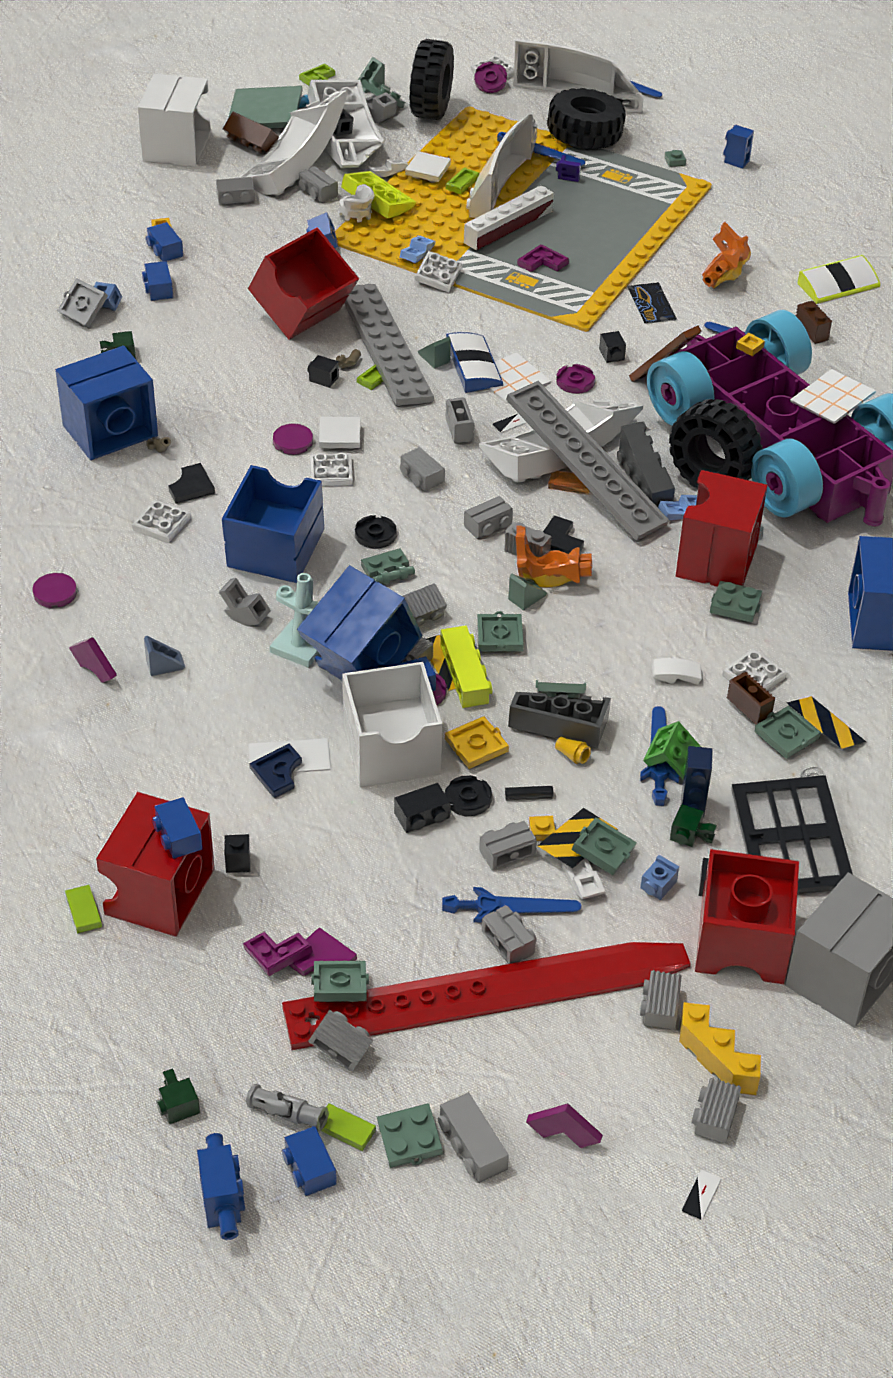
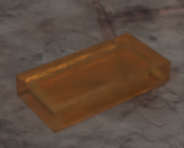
(567, 482)

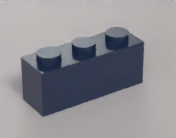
(697, 777)

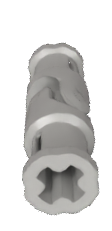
(287, 1107)

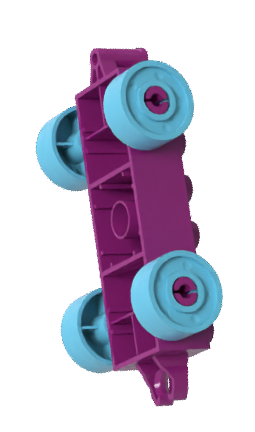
(802, 455)

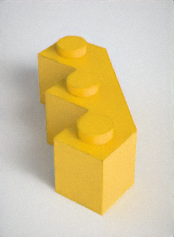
(716, 1049)

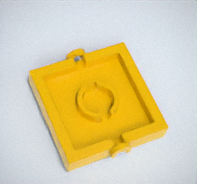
(476, 742)

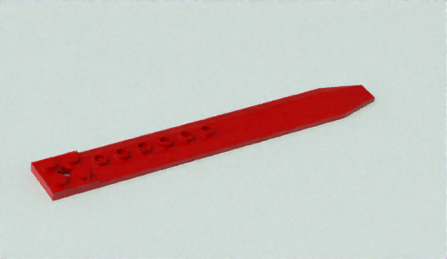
(491, 989)

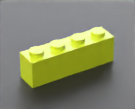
(465, 666)

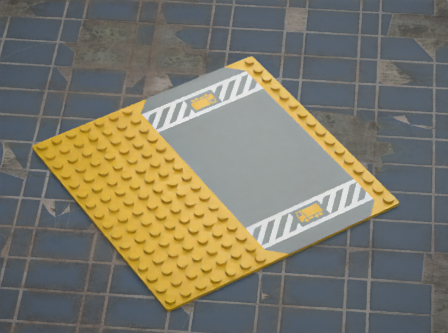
(602, 223)

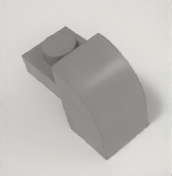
(381, 107)
(242, 607)

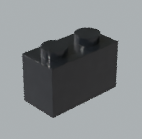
(422, 807)

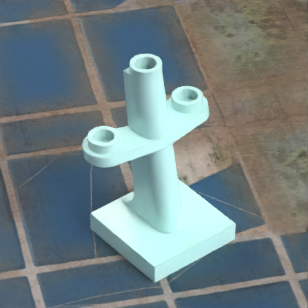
(289, 642)

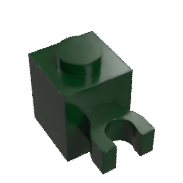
(120, 339)
(689, 826)
(177, 1098)

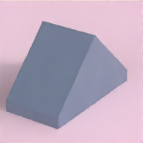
(161, 657)

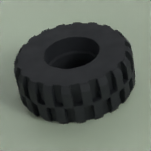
(431, 79)
(586, 118)
(725, 425)

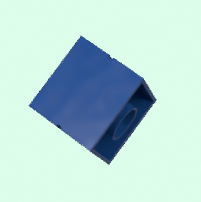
(107, 402)
(273, 525)
(872, 594)
(360, 626)

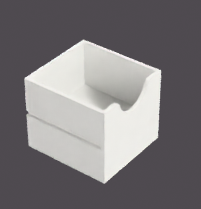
(170, 120)
(392, 724)

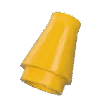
(575, 750)

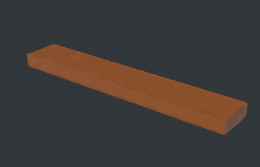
(675, 345)

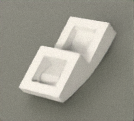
(392, 167)
(673, 668)
(584, 880)

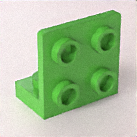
(671, 746)

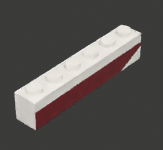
(508, 217)

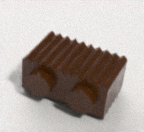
(815, 321)
(750, 697)

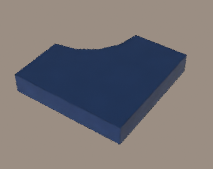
(276, 769)

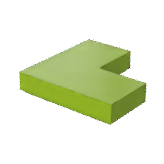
(320, 72)

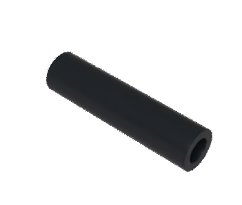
(528, 792)

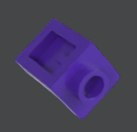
(568, 170)

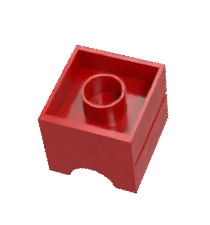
(303, 283)
(721, 530)
(150, 883)
(747, 914)

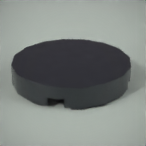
(375, 532)
(468, 795)

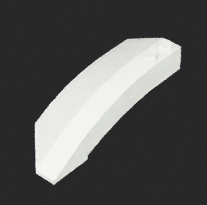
(562, 68)
(298, 145)
(353, 148)
(508, 156)
(530, 457)

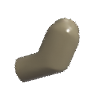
(349, 361)
(158, 444)

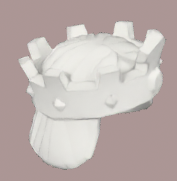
(357, 205)

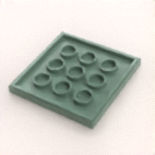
(267, 104)

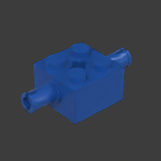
(221, 1186)

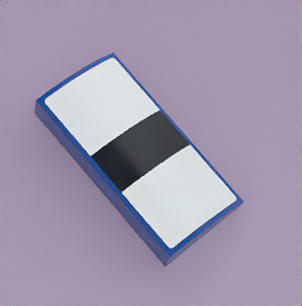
(473, 361)

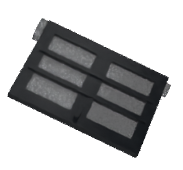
(795, 823)

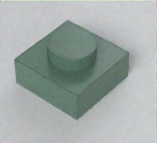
(675, 158)

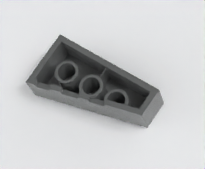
(644, 464)
(560, 716)

